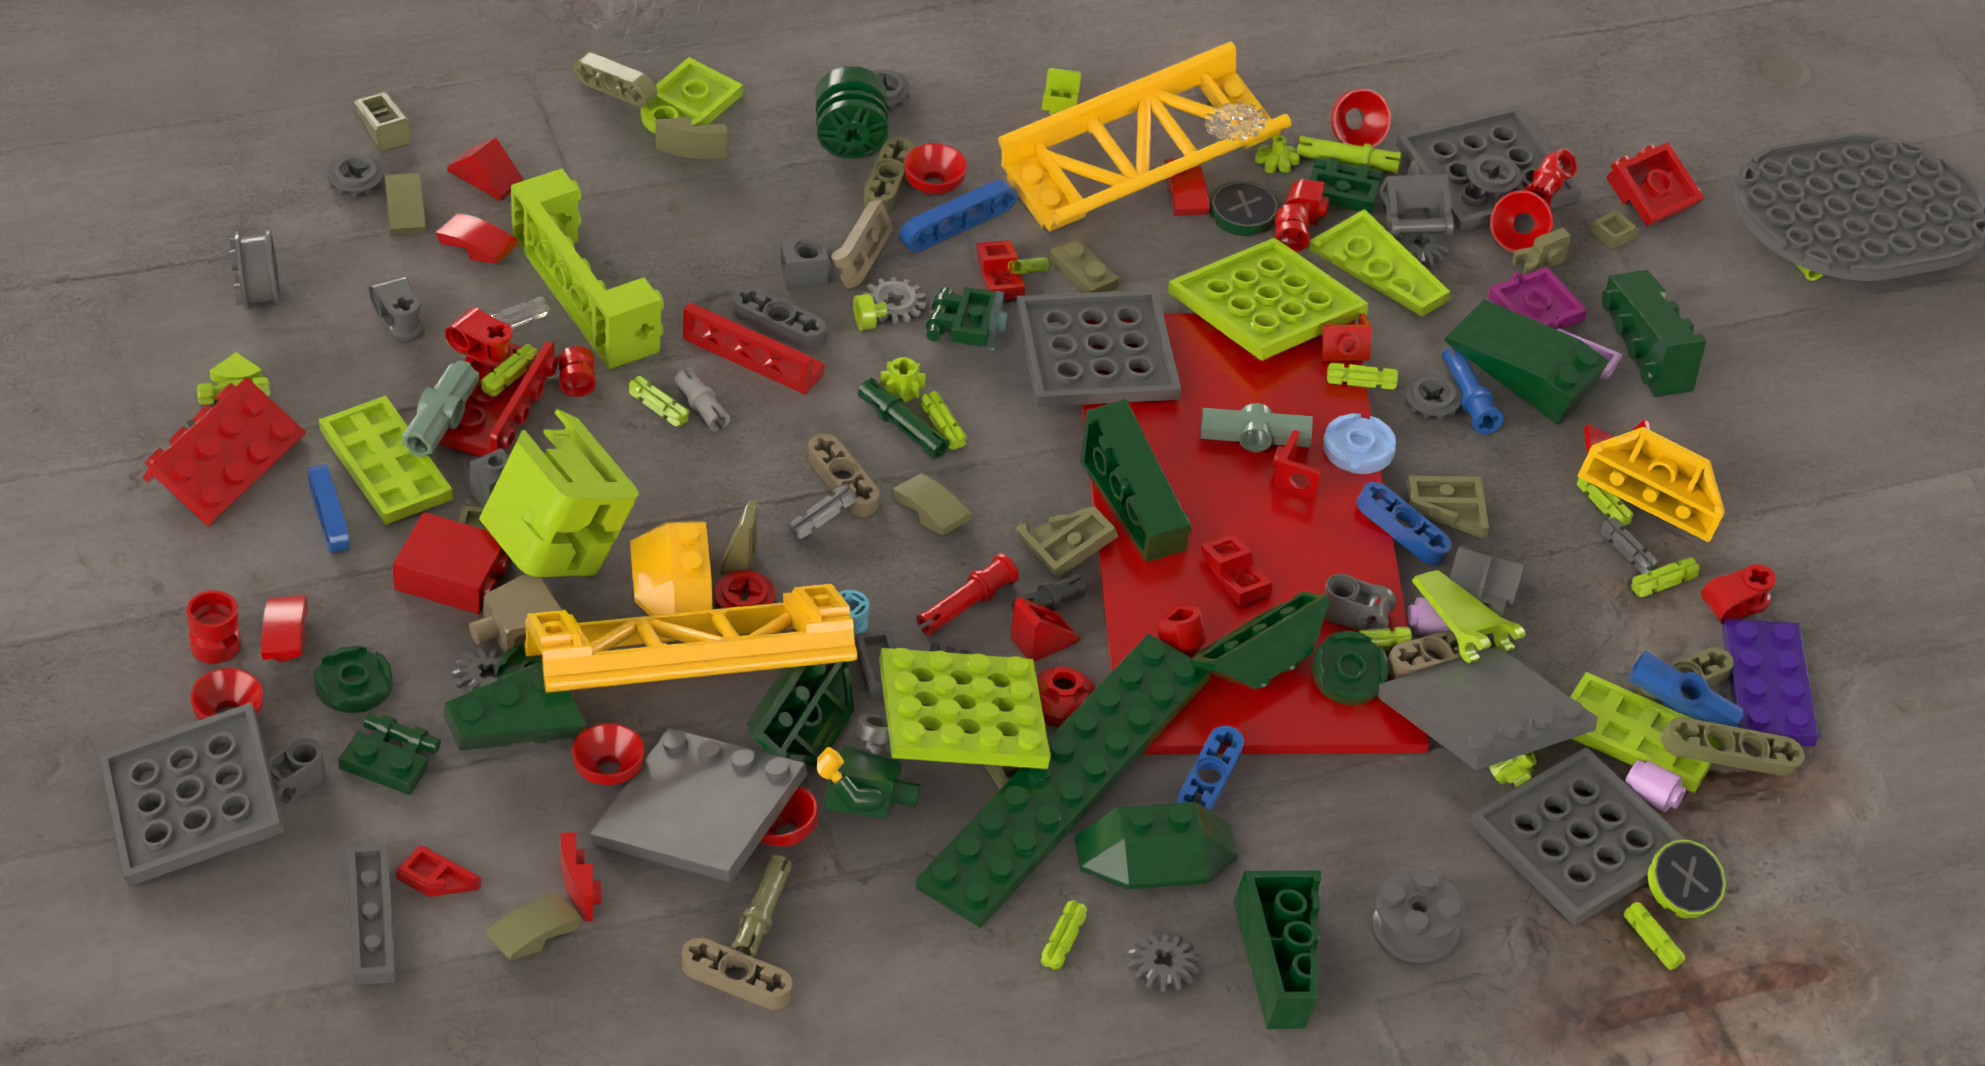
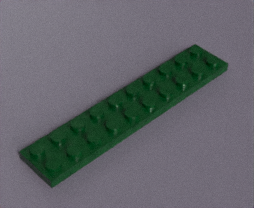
(1045, 804)

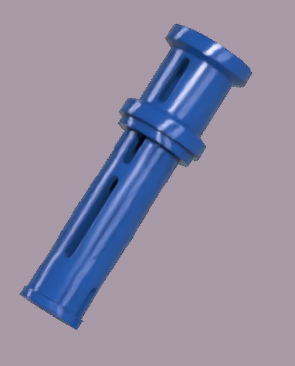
(1476, 398)

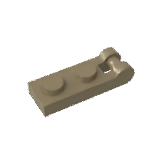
(863, 244)

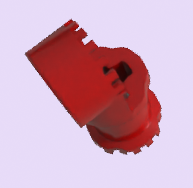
(1550, 176)

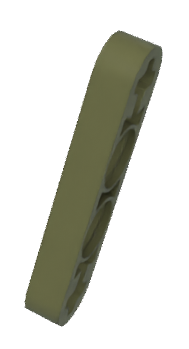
(1732, 741)

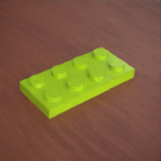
(384, 469)
(1632, 728)

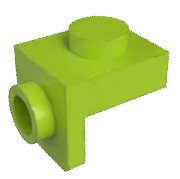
(1061, 90)

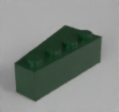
(1654, 332)
(1133, 481)
(1281, 940)

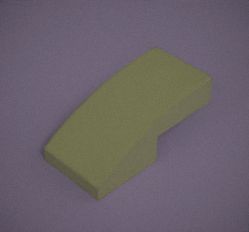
(682, 139)
(405, 204)
(934, 503)
(528, 927)

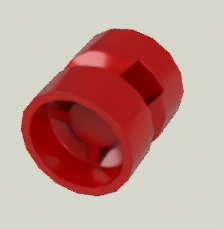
(213, 626)

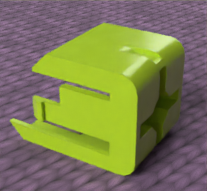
(560, 506)

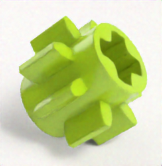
(903, 378)
(1514, 770)

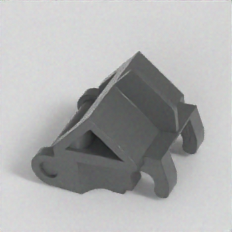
(1417, 191)
(1488, 577)

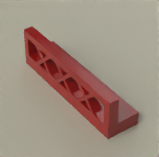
(750, 349)

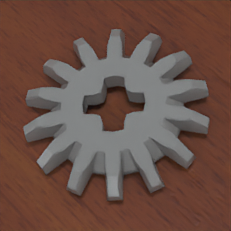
(910, 301)

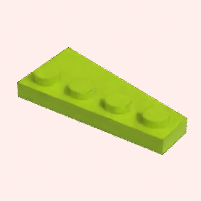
(1378, 259)

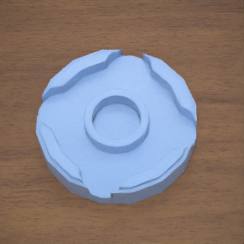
(1359, 444)

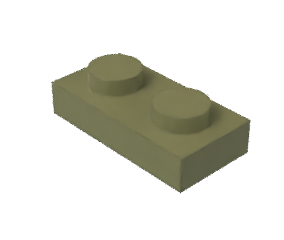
(1083, 267)

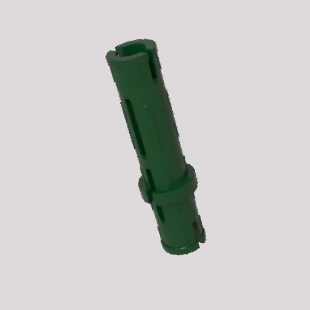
(893, 410)

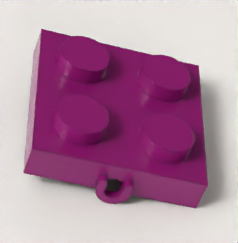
(1540, 298)

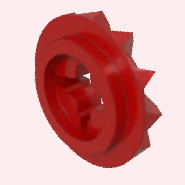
(733, 585)

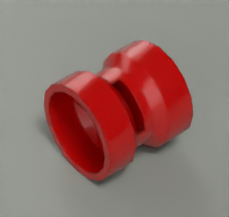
(1292, 226)
(577, 371)

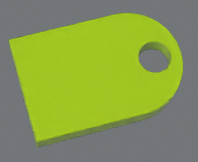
(691, 92)

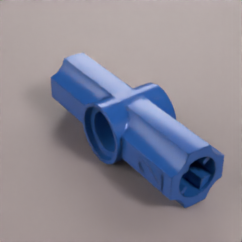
(1667, 682)

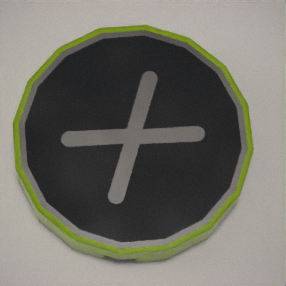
(1686, 878)

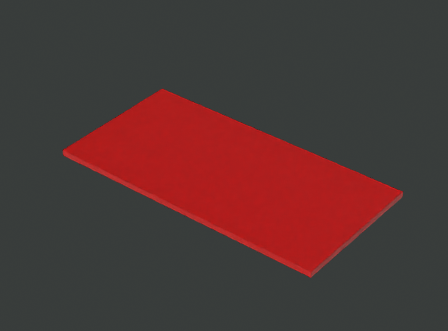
(1291, 538)

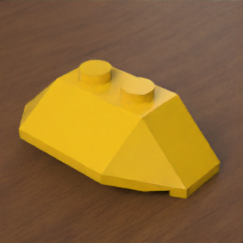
(1658, 479)
(672, 568)

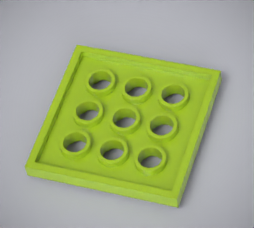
(1267, 298)
(948, 742)

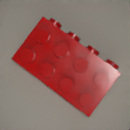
(493, 421)
(224, 450)

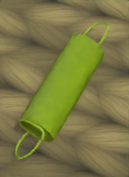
(1031, 265)

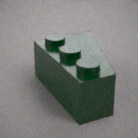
(513, 712)

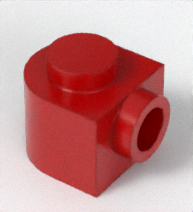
(1310, 196)
(1182, 629)

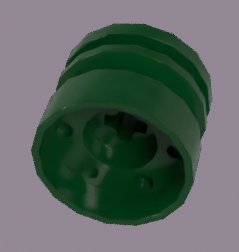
(851, 112)

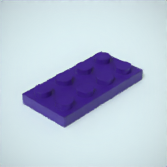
(1771, 678)

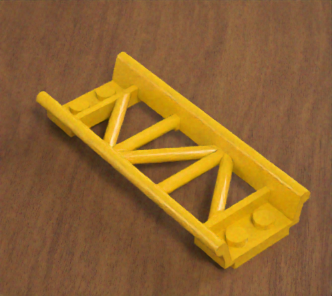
(1039, 173)
(579, 656)

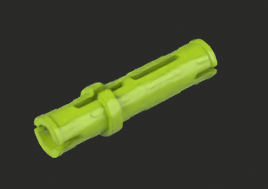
(1349, 153)

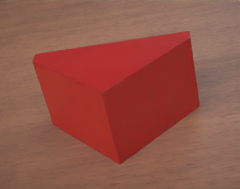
(487, 169)
(1040, 630)

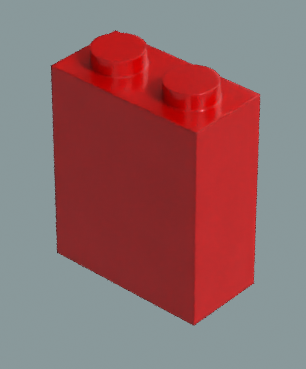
(450, 563)

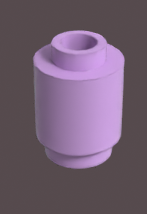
(1425, 618)
(1656, 785)

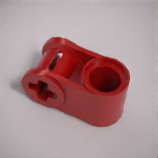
(480, 337)
(1739, 593)

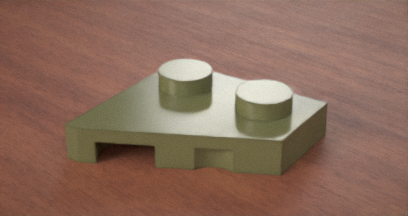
(1450, 501)
(1068, 539)

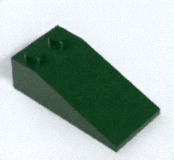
(1529, 358)

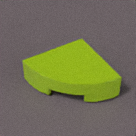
(235, 368)

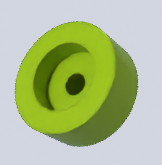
(867, 311)

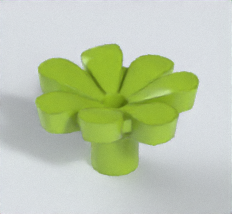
(1277, 155)

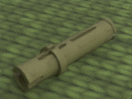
(757, 917)

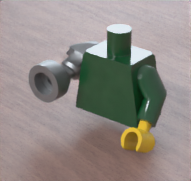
(866, 779)

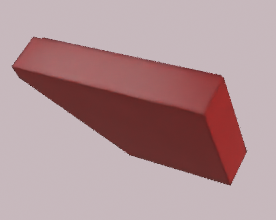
(435, 874)

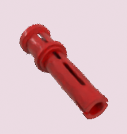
(979, 586)

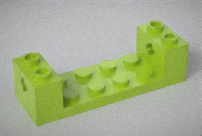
(616, 322)

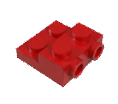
(1654, 183)

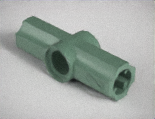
(440, 408)
(1254, 427)

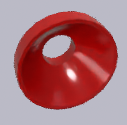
(1374, 113)
(935, 161)
(1509, 208)
(225, 689)
(1060, 703)
(608, 744)
(800, 812)

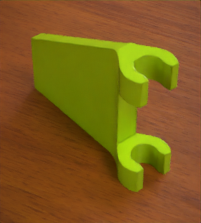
(1466, 615)

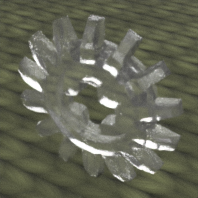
(1250, 120)

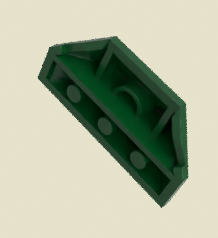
(1267, 643)
(804, 711)
(1157, 846)

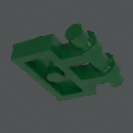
(1347, 184)
(972, 316)
(387, 763)

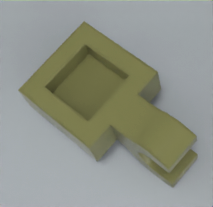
(1547, 251)

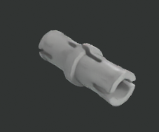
(702, 399)

